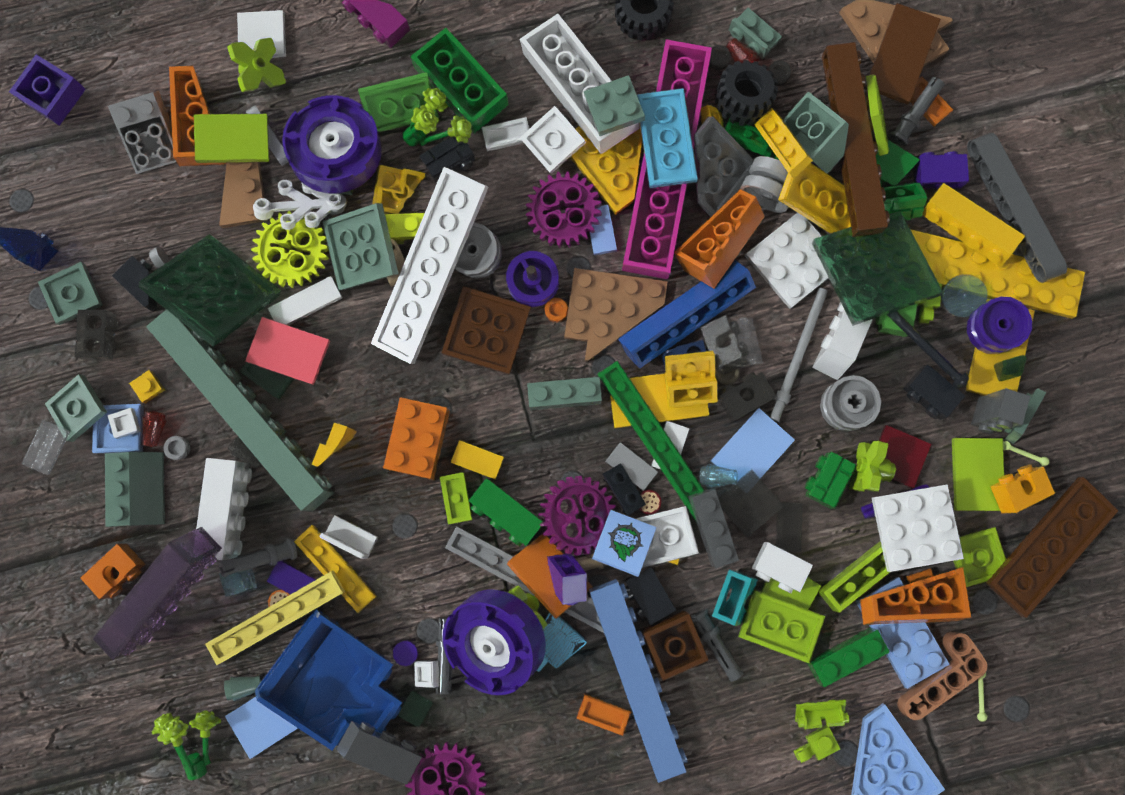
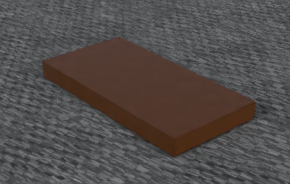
(903, 52)

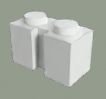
(781, 566)

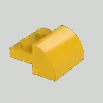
(690, 379)

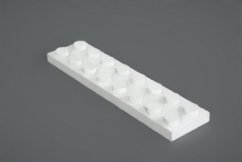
(429, 265)

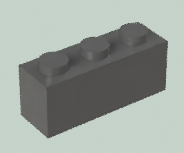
(1000, 411)
(713, 528)
(379, 751)

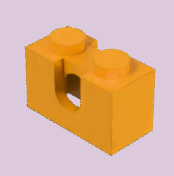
(1023, 489)

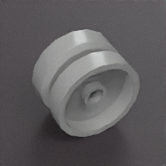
(766, 183)
(486, 257)
(850, 417)

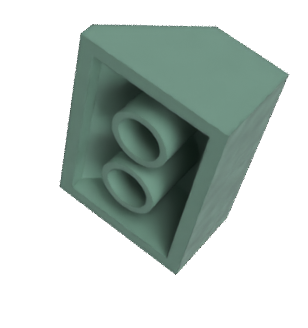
(818, 131)
(134, 489)

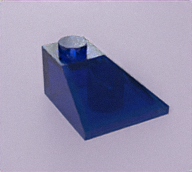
(28, 246)

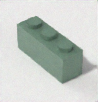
(564, 393)

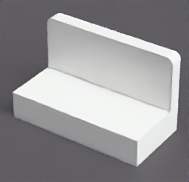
(350, 537)

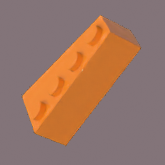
(186, 100)
(720, 239)
(928, 600)

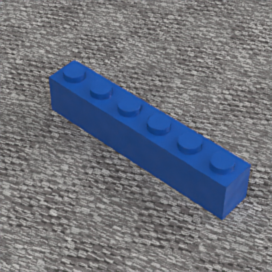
(685, 315)

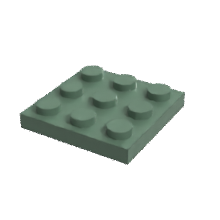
(360, 247)

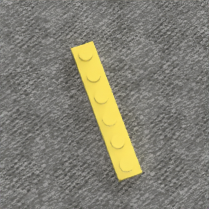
(275, 617)

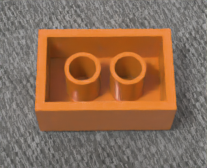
(416, 438)

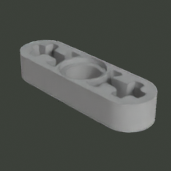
(274, 143)

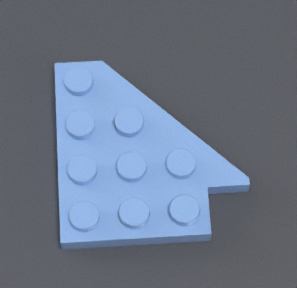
(889, 760)

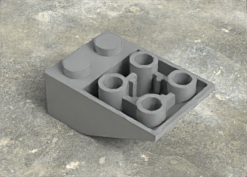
(144, 131)

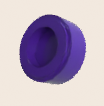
(405, 653)

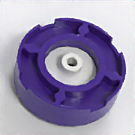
(332, 144)
(494, 641)

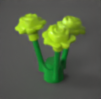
(425, 121)
(172, 731)

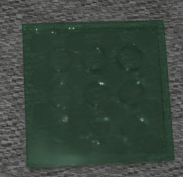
(877, 270)
(210, 289)

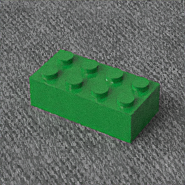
(464, 81)

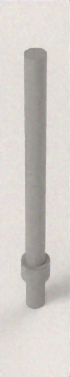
(783, 395)

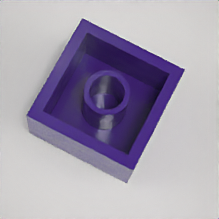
(47, 90)

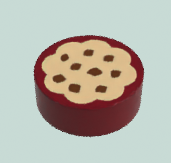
(652, 501)

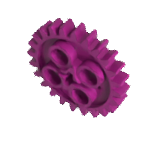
(561, 189)
(558, 521)
(468, 777)

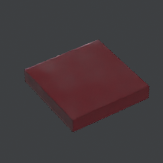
(906, 453)

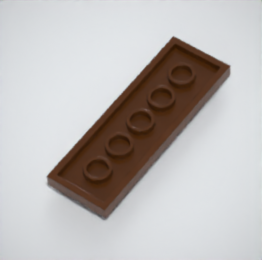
(1052, 547)

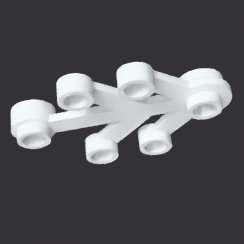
(303, 205)

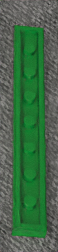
(651, 433)

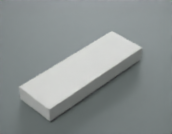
(305, 302)

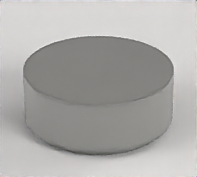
(158, 256)
(176, 448)

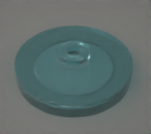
(964, 295)

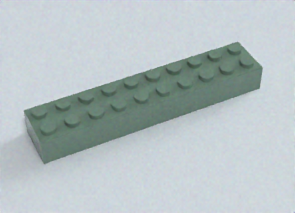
(242, 412)

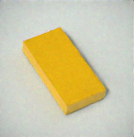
(477, 459)

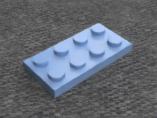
(911, 645)

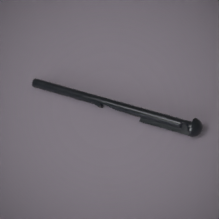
(941, 361)

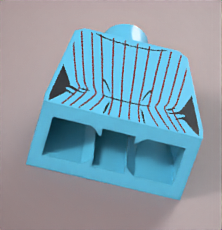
(561, 641)

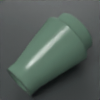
(240, 687)

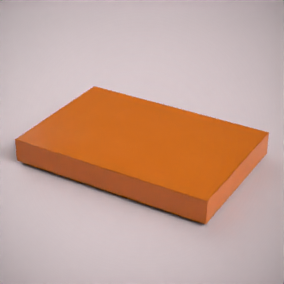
(533, 570)

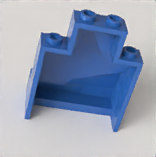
(329, 681)

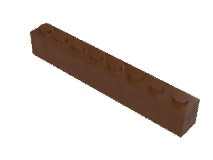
(859, 164)

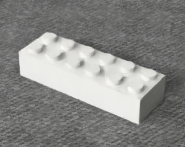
(568, 72)

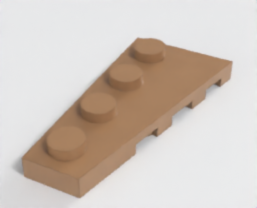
(241, 190)

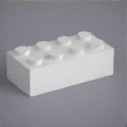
(223, 504)

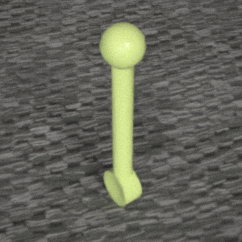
(1044, 461)
(982, 716)

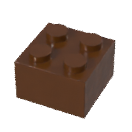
(673, 645)

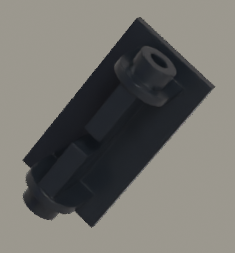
(624, 489)

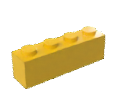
(972, 225)

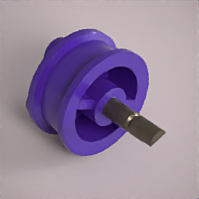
(532, 278)

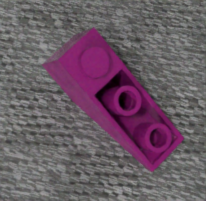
(381, 18)

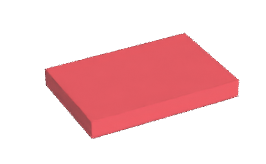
(287, 350)

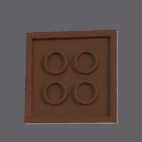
(486, 330)

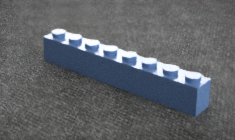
(637, 680)

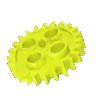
(284, 269)

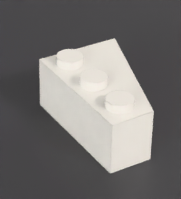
(840, 345)

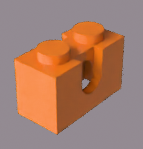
(100, 576)

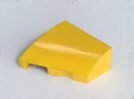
(395, 187)
(338, 437)

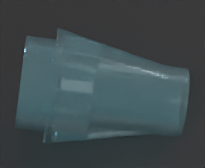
(717, 476)

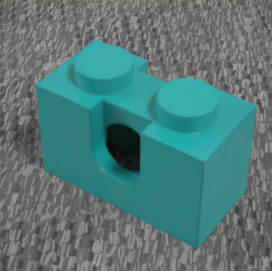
(733, 609)

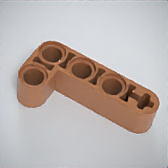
(945, 691)

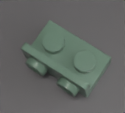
(754, 33)

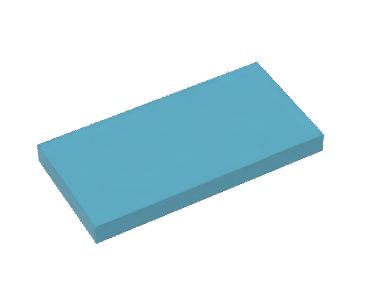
(667, 139)

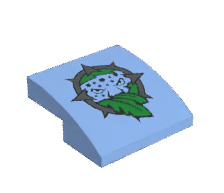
(624, 543)

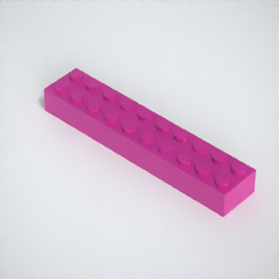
(659, 209)

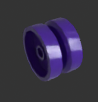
(999, 325)

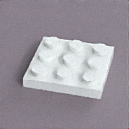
(789, 260)
(917, 528)

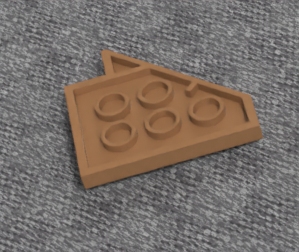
(869, 22)
(609, 306)

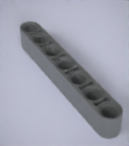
(1016, 207)

